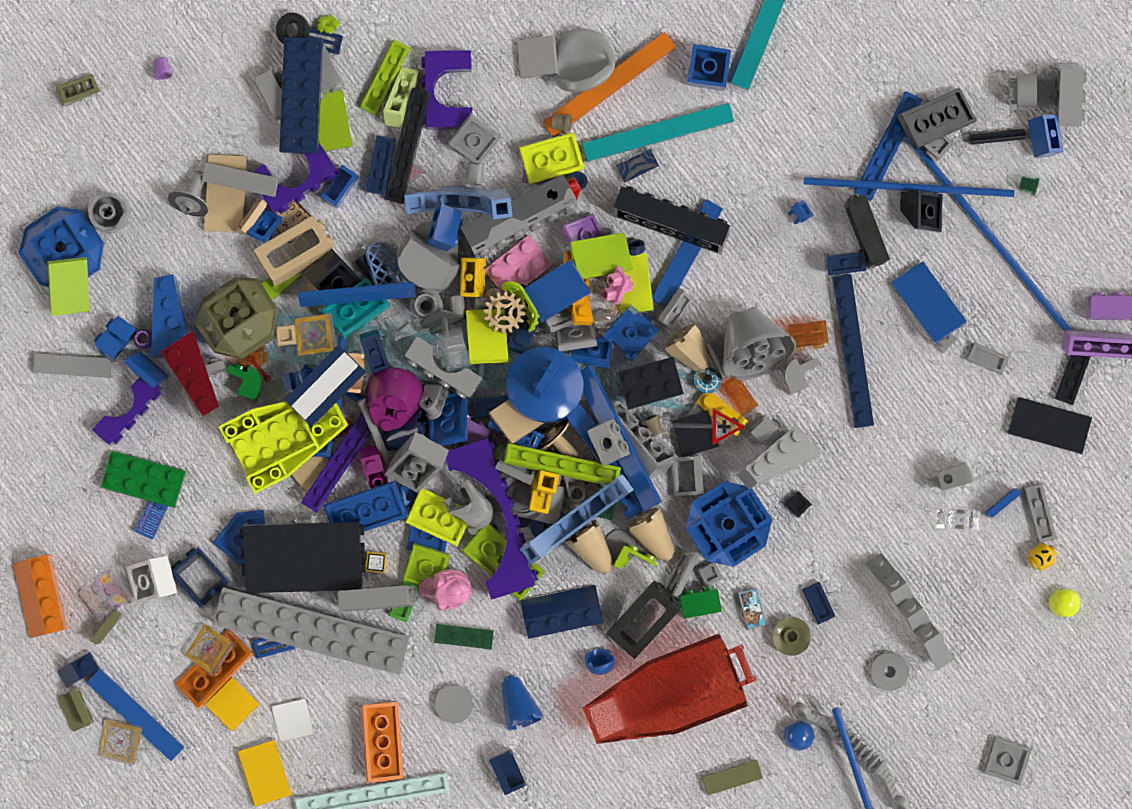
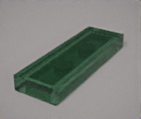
(464, 636)

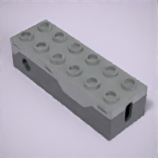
(528, 214)

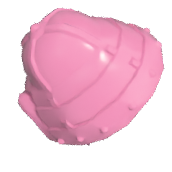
(447, 589)

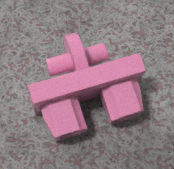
(618, 285)

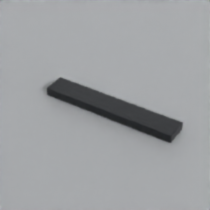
(407, 145)

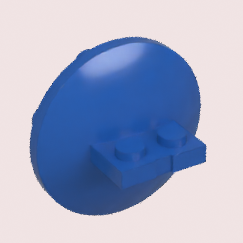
(544, 384)

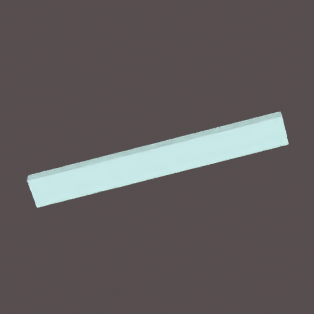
(376, 793)

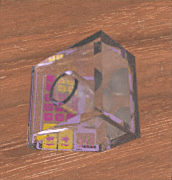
(101, 595)

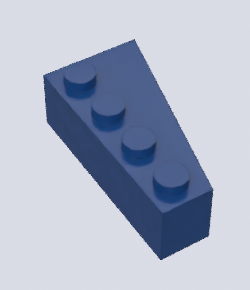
(168, 315)

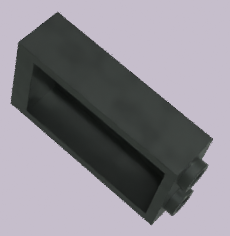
(866, 230)
(654, 590)

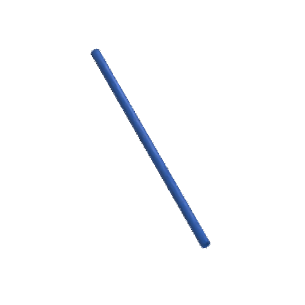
(909, 187)
(852, 759)

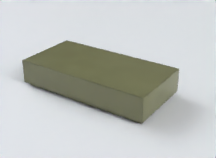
(106, 627)

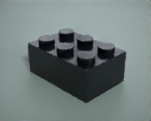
(650, 383)

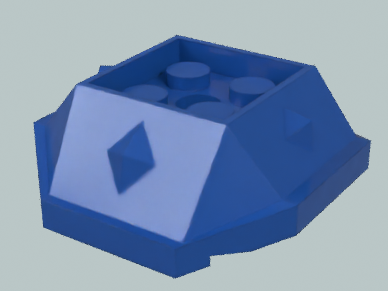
(57, 227)
(749, 519)

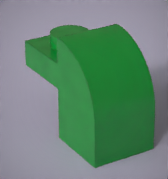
(252, 381)

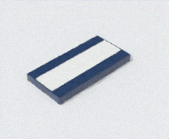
(325, 385)

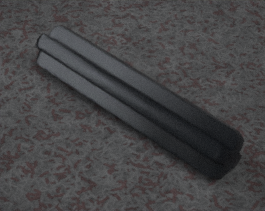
(998, 136)

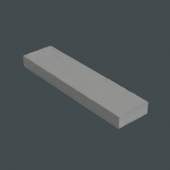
(240, 179)
(72, 365)

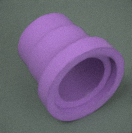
(162, 69)
(146, 345)

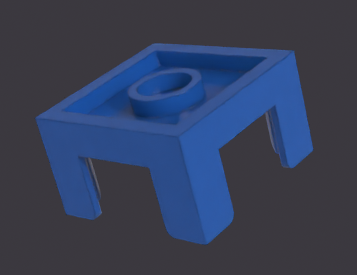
(631, 332)

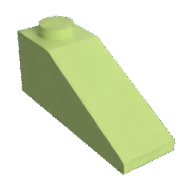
(398, 100)

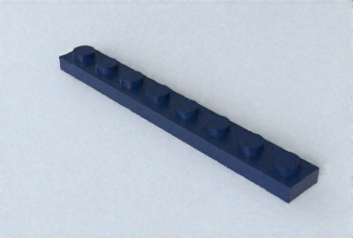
(852, 351)

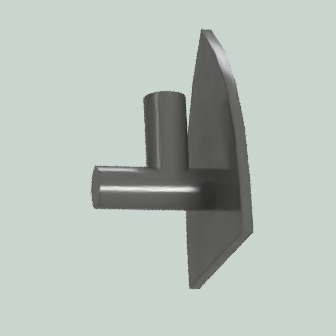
(439, 321)

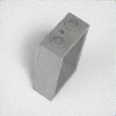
(377, 598)

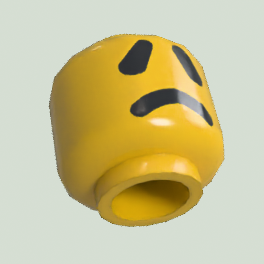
(1042, 556)

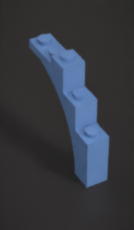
(492, 203)
(576, 519)

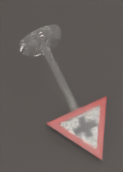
(722, 426)

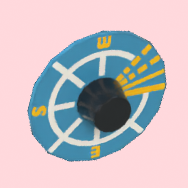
(707, 380)

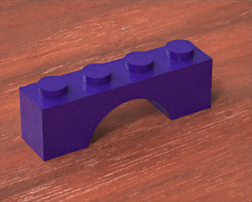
(111, 428)

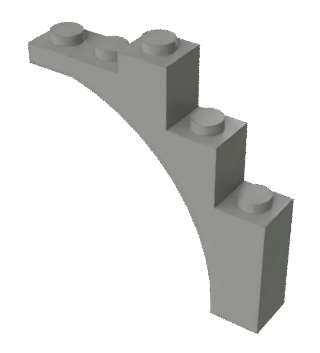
(911, 611)

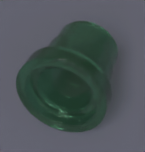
(1029, 185)

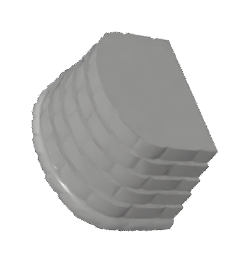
(427, 265)

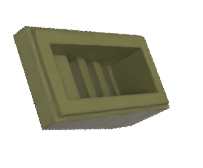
(74, 98)

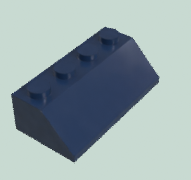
(561, 611)

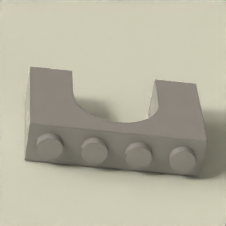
(272, 88)

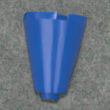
(518, 704)

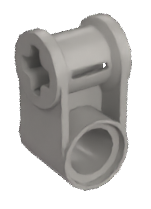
(433, 399)
(573, 484)

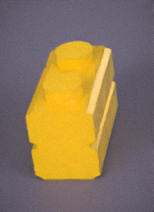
(472, 277)

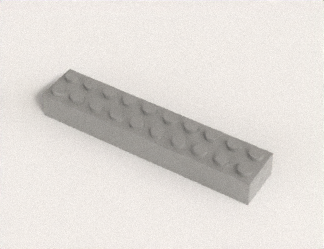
(311, 630)

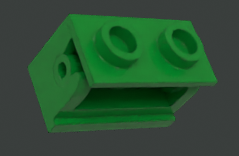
(700, 602)

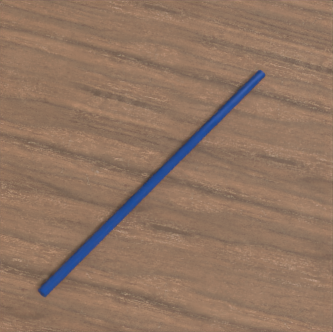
(993, 239)

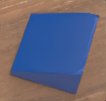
(407, 495)

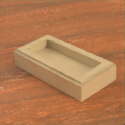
(251, 217)

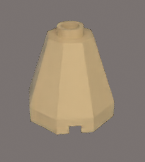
(689, 348)

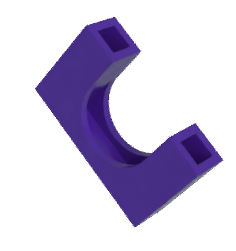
(436, 65)
(321, 169)

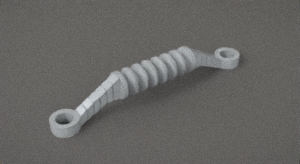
(880, 768)

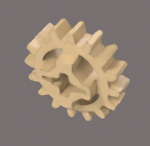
(510, 319)

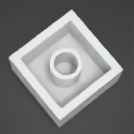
(151, 579)

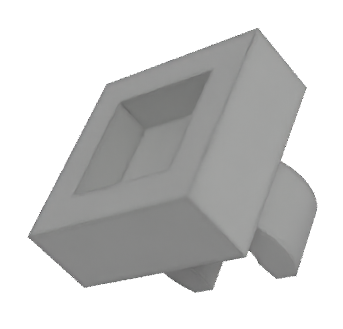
(945, 343)

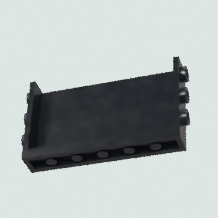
(303, 557)

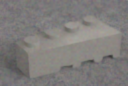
(651, 453)
(782, 456)

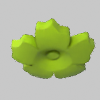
(328, 24)

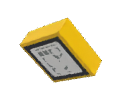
(376, 562)

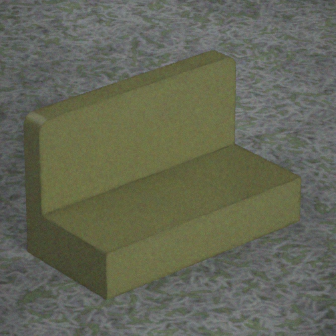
(75, 709)

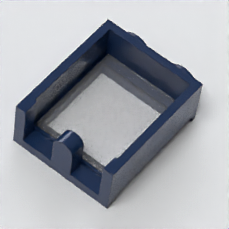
(199, 576)

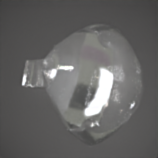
(604, 313)

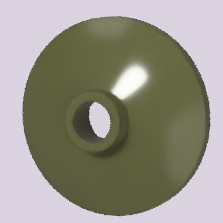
(799, 643)

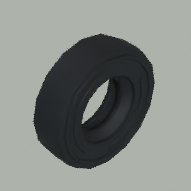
(285, 20)

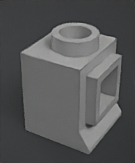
(762, 430)

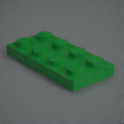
(143, 479)

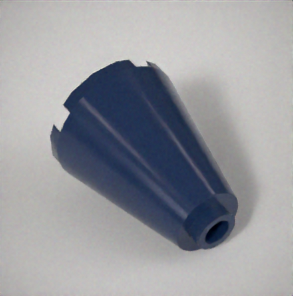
(397, 437)

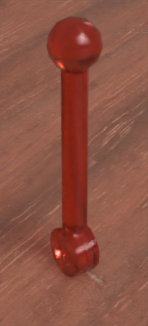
(251, 359)

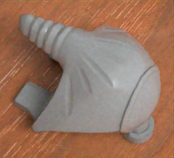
(476, 513)

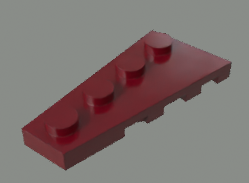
(189, 367)

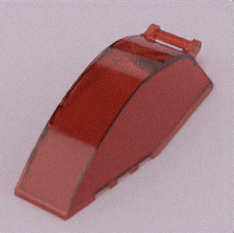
(672, 693)

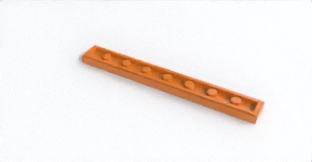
(620, 77)

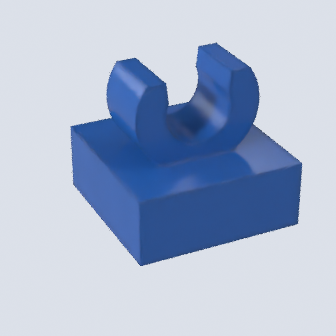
(802, 211)

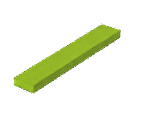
(560, 464)

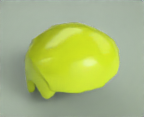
(1064, 602)

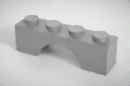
(421, 354)

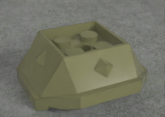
(248, 329)

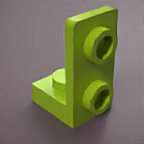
(622, 558)

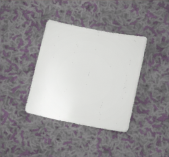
(292, 720)

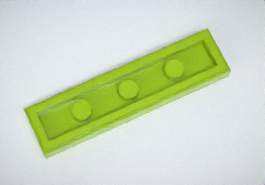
(385, 77)

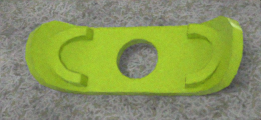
(531, 312)

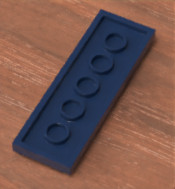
(301, 95)

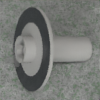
(188, 200)

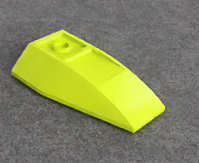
(278, 441)

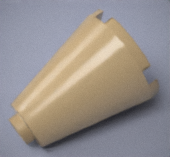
(653, 533)
(592, 547)

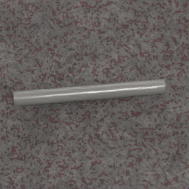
(374, 431)

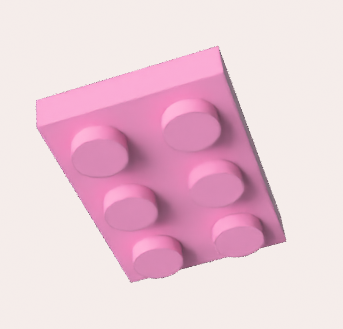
(519, 264)

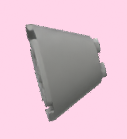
(754, 345)

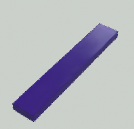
(337, 464)

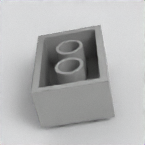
(416, 462)

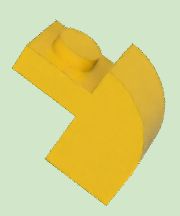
(542, 490)

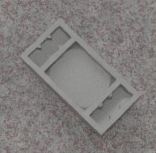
(521, 497)

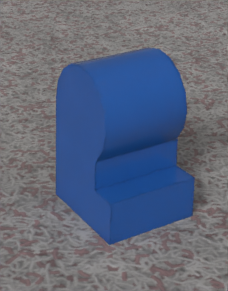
(293, 379)
(633, 508)

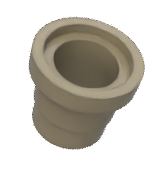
(562, 122)
(653, 424)

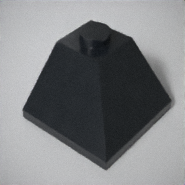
(922, 209)

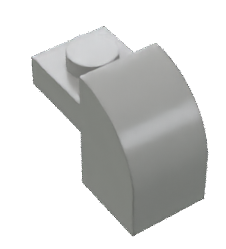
(794, 376)

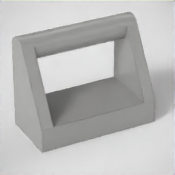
(698, 479)

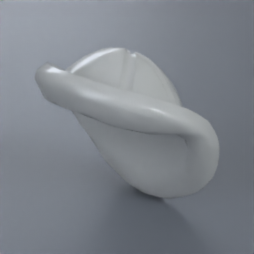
(583, 60)

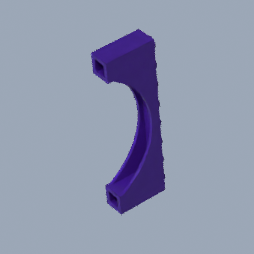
(480, 463)

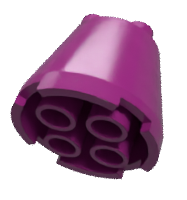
(393, 397)

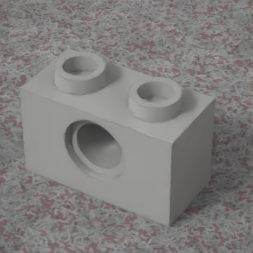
(600, 438)

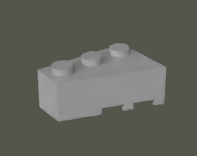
(1070, 94)

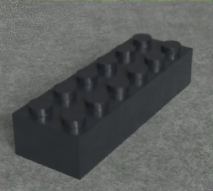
(671, 219)

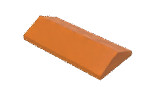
(201, 686)
(382, 742)

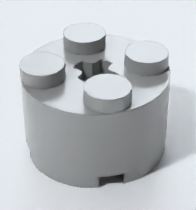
(99, 218)

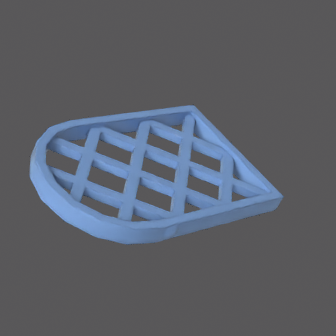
(393, 258)

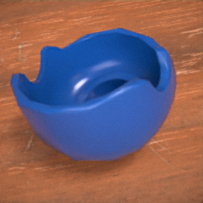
(600, 661)
(799, 735)

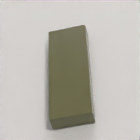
(732, 777)

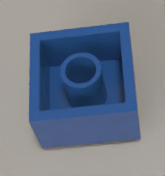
(709, 67)

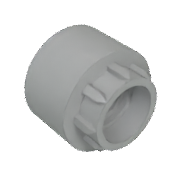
(1023, 90)
(421, 297)

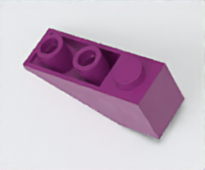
(373, 466)

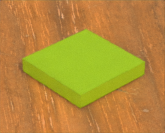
(425, 563)

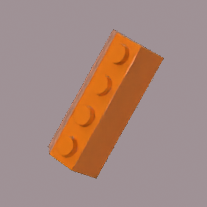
(40, 596)

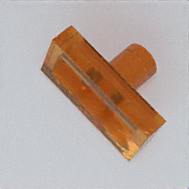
(739, 395)

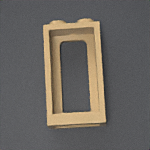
(301, 262)

